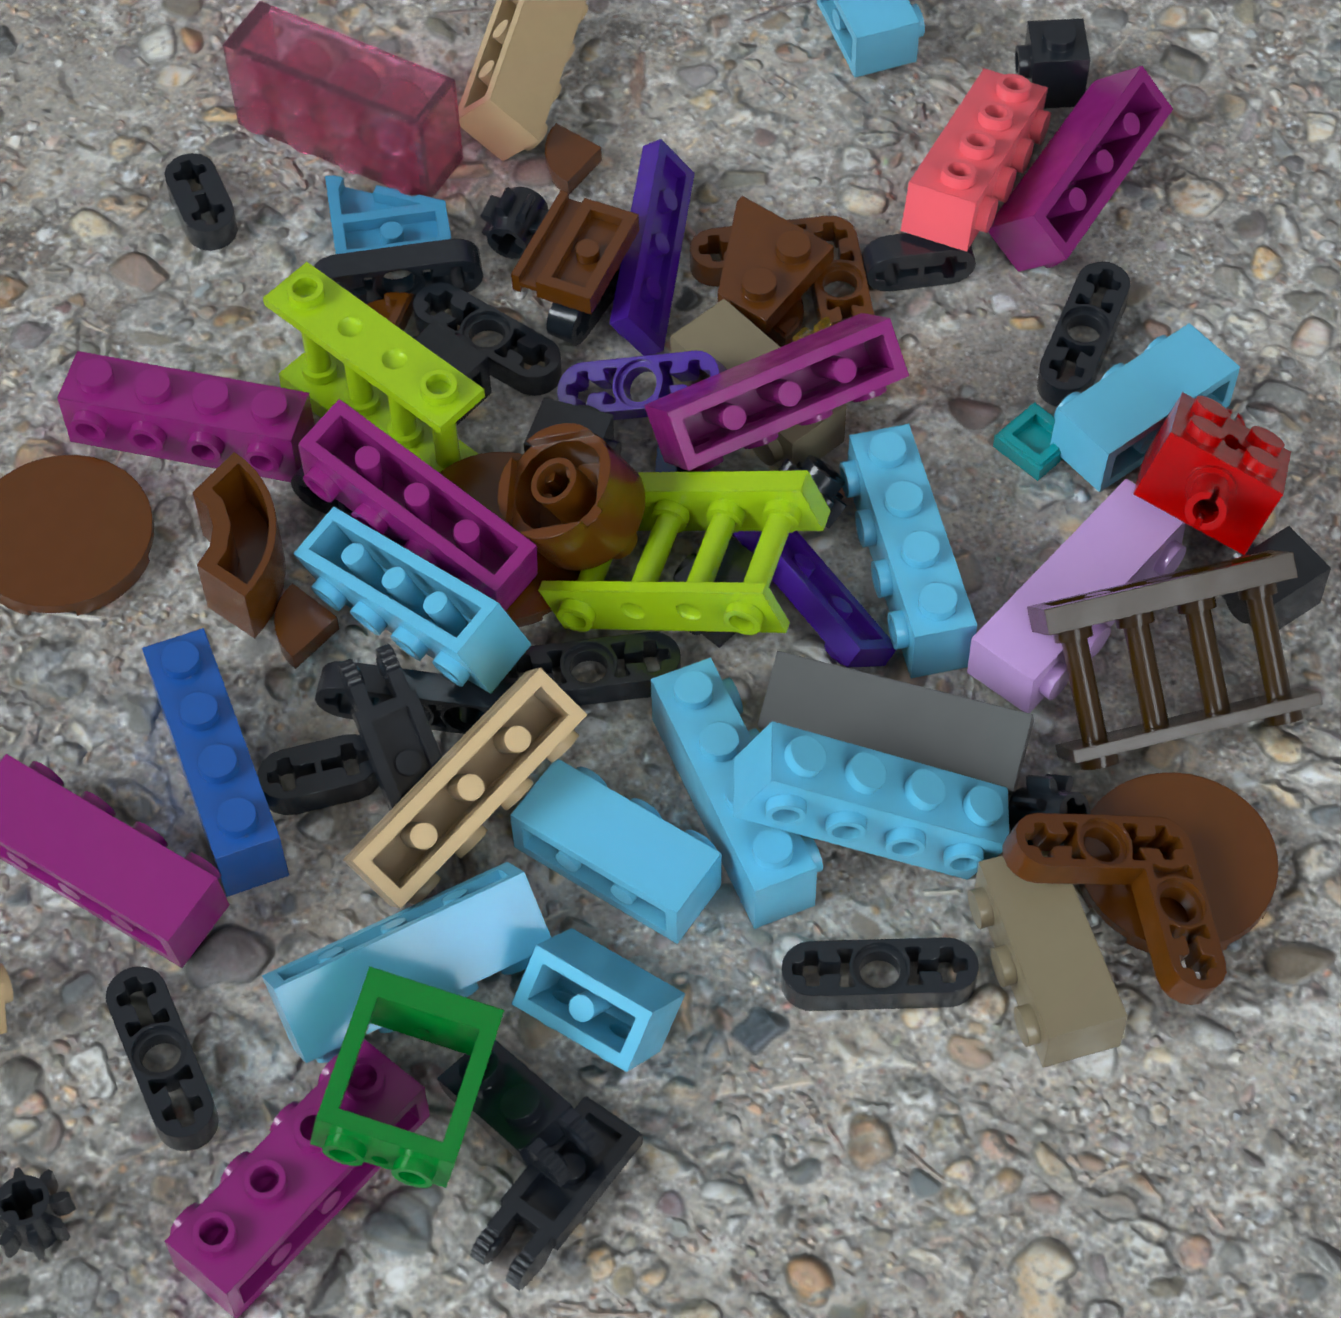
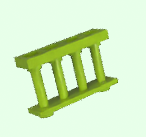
(372, 368)
(698, 502)

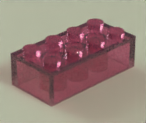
(344, 101)

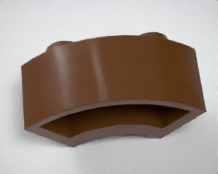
(246, 556)

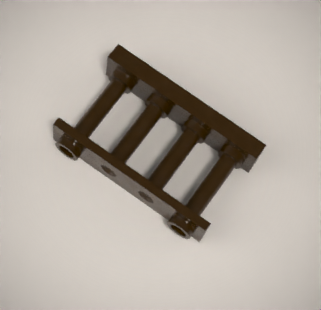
(1133, 610)

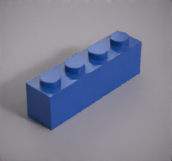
(216, 762)

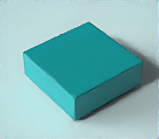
(1028, 441)

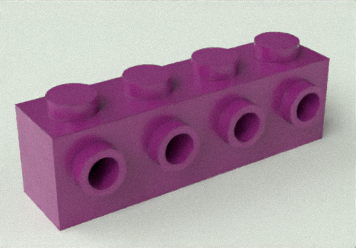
(1080, 169)
(777, 391)
(184, 415)
(414, 505)
(105, 864)
(286, 1187)

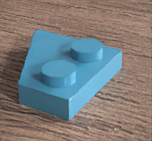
(382, 217)

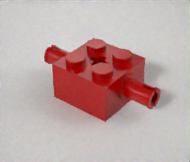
(1214, 471)

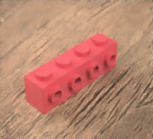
(976, 160)

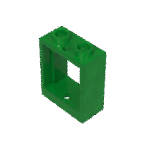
(428, 1016)

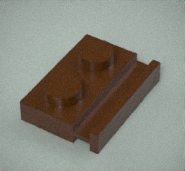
(576, 252)

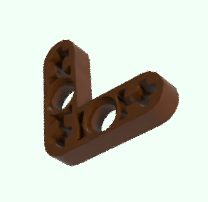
(847, 268)
(1150, 880)

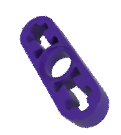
(620, 374)

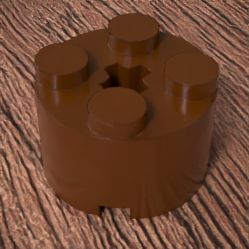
(573, 498)

